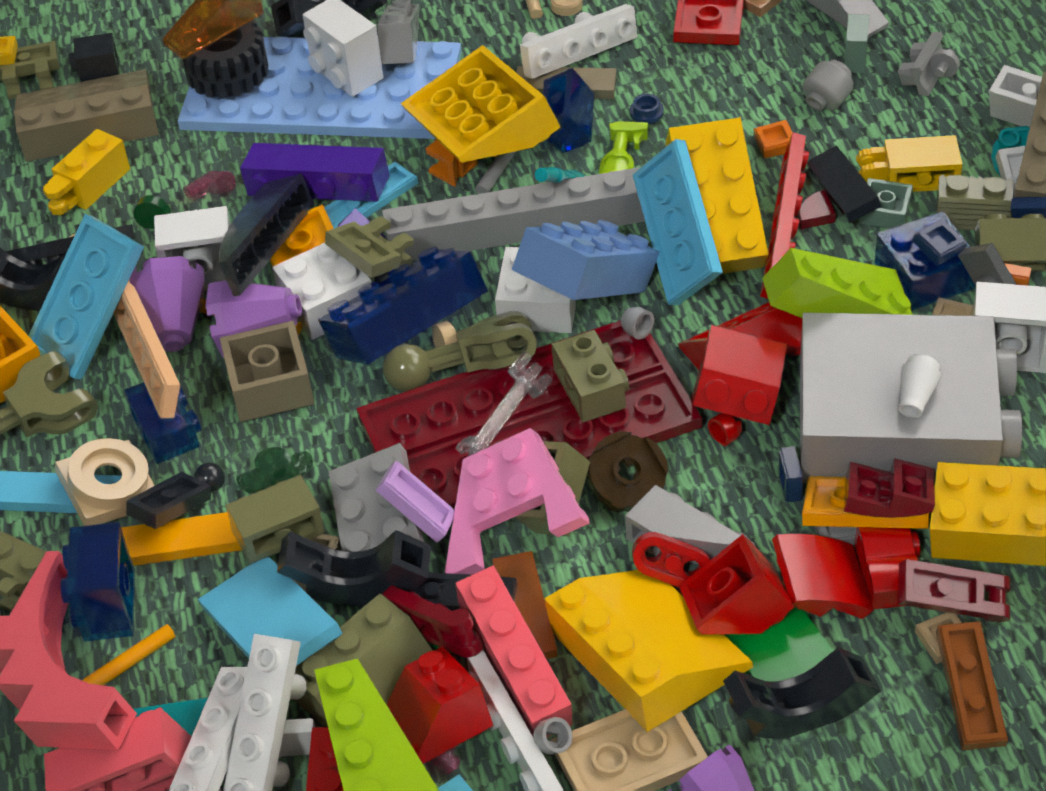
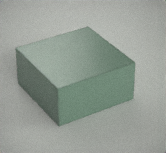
(856, 42)
(894, 201)

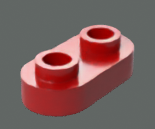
(671, 559)

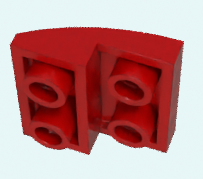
(822, 574)

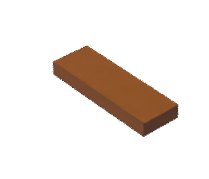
(529, 597)
(971, 686)

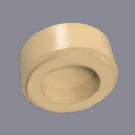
(566, 7)
(443, 334)

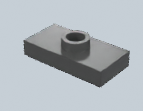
(985, 264)

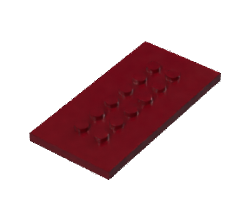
(443, 413)

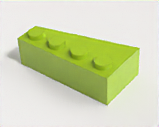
(831, 284)
(365, 735)

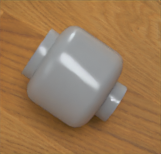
(828, 85)

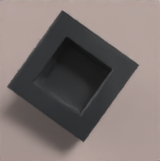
(94, 57)

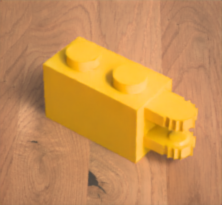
(912, 161)
(86, 172)

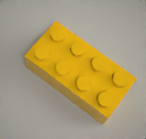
(727, 191)
(989, 514)

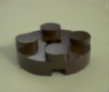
(632, 450)

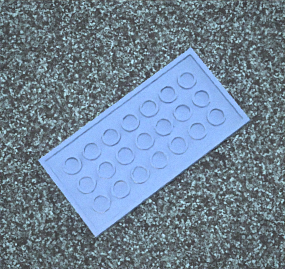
(306, 102)

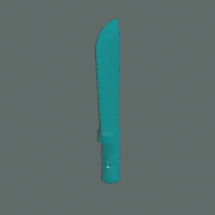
(555, 174)

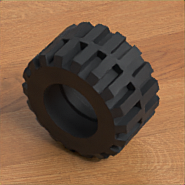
(229, 64)

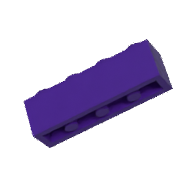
(327, 170)

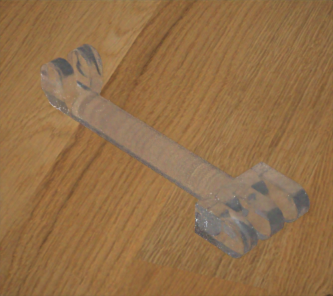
(525, 383)

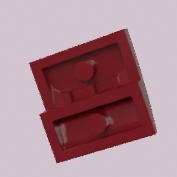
(893, 494)

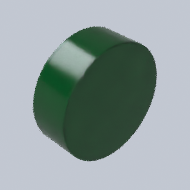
(147, 208)

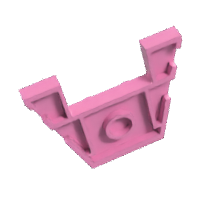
(502, 485)

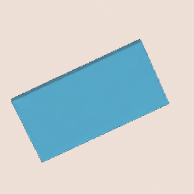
(677, 222)
(85, 293)
(269, 605)

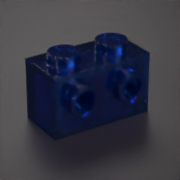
(573, 108)
(163, 436)

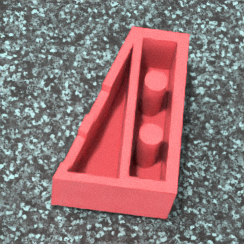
(142, 762)

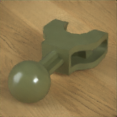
(479, 346)
(35, 405)

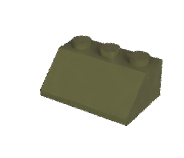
(380, 639)

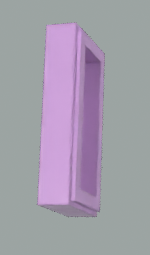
(416, 501)

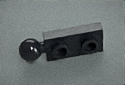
(175, 495)

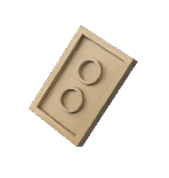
(624, 757)

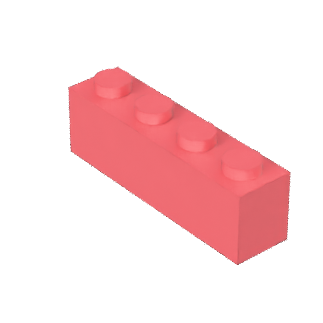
(513, 649)

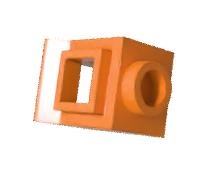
(448, 167)

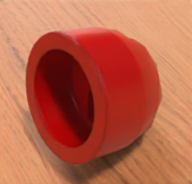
(724, 428)

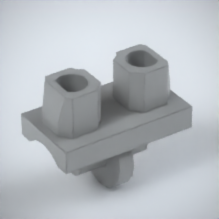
(928, 64)

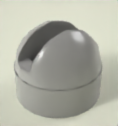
(637, 322)
(553, 726)

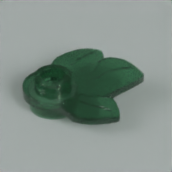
(273, 467)

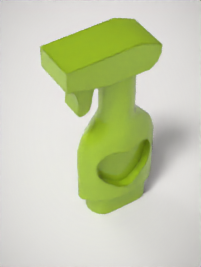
(621, 133)

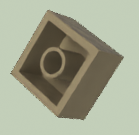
(267, 371)

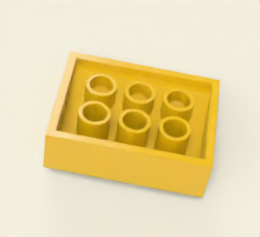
(482, 109)
(641, 643)

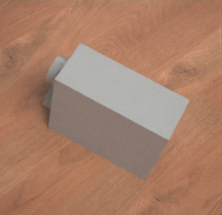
(855, 384)

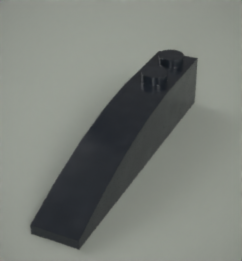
(262, 229)

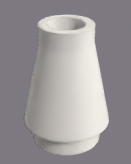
(918, 382)

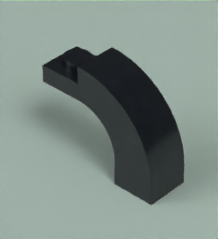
(289, 17)
(24, 283)
(354, 576)
(804, 702)

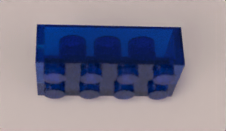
(402, 304)

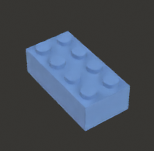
(585, 259)

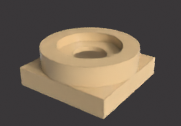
(97, 501)

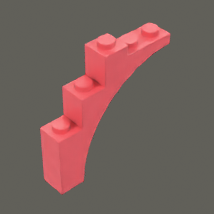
(52, 704)

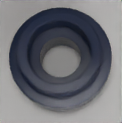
(646, 109)

